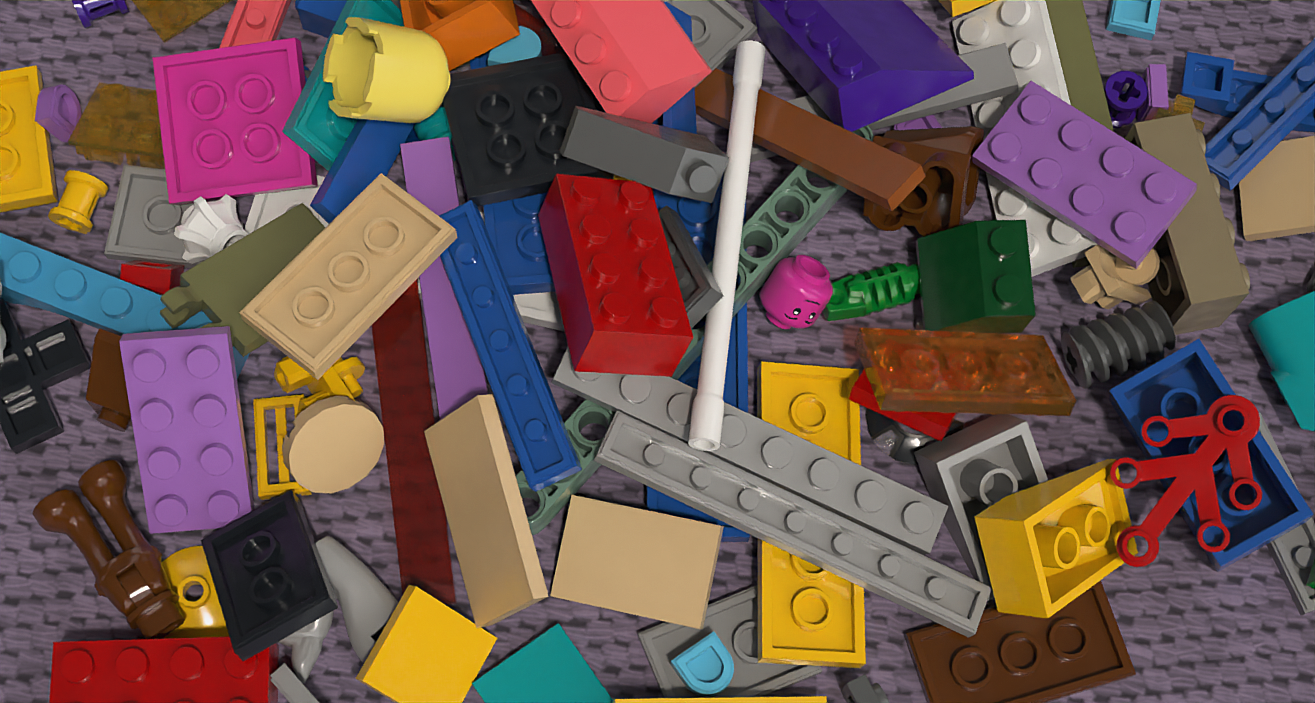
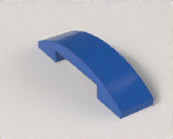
(1225, 90)

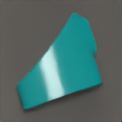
(1288, 345)

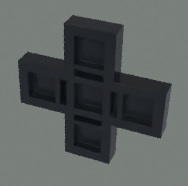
(27, 371)

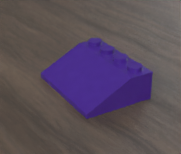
(859, 55)

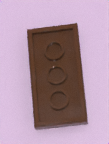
(1023, 655)

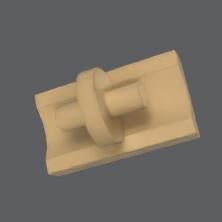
(1114, 280)

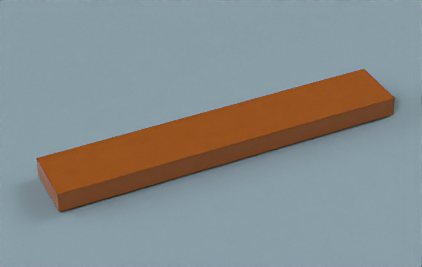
(815, 143)

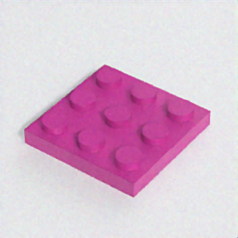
(226, 121)

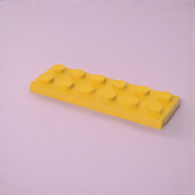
(803, 609)

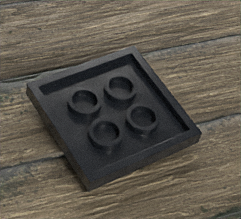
(512, 124)

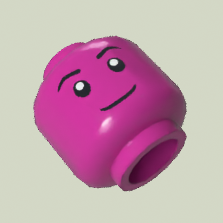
(796, 292)

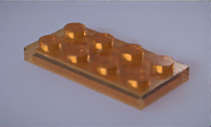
(963, 372)

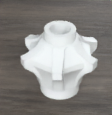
(209, 228)

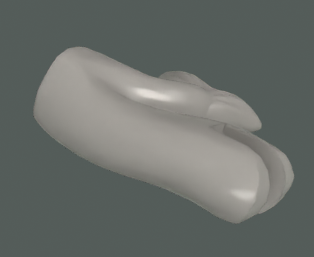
(364, 606)

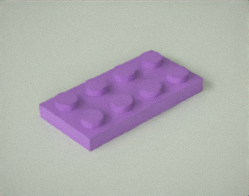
(1084, 174)
(187, 428)

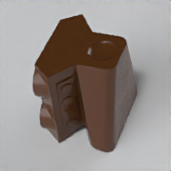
(949, 182)

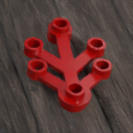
(1192, 474)

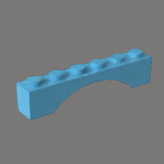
(84, 294)

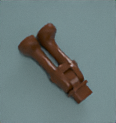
(133, 579)

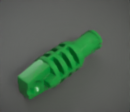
(873, 291)

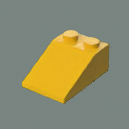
(1054, 540)

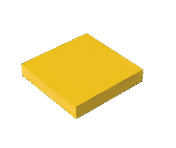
(426, 652)

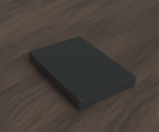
(268, 575)

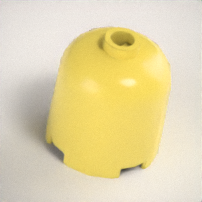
(385, 72)

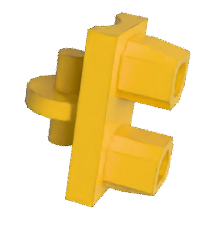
(336, 381)

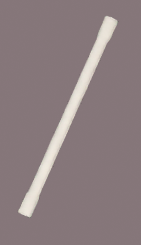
(709, 403)

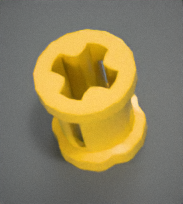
(78, 201)

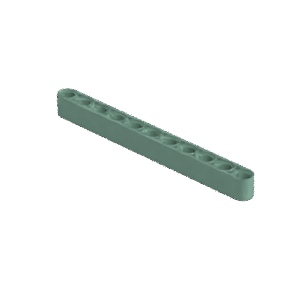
(761, 230)

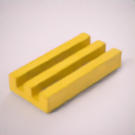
(265, 489)

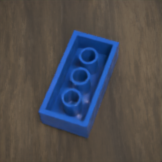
(1187, 387)

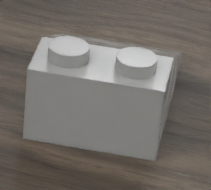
(976, 471)

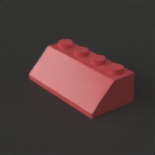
(627, 53)

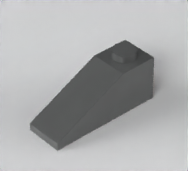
(646, 153)

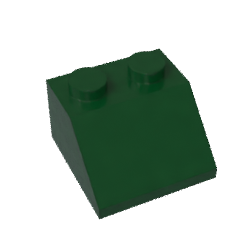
(976, 278)

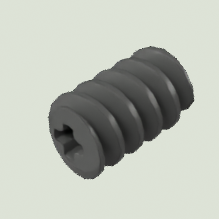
(1116, 341)

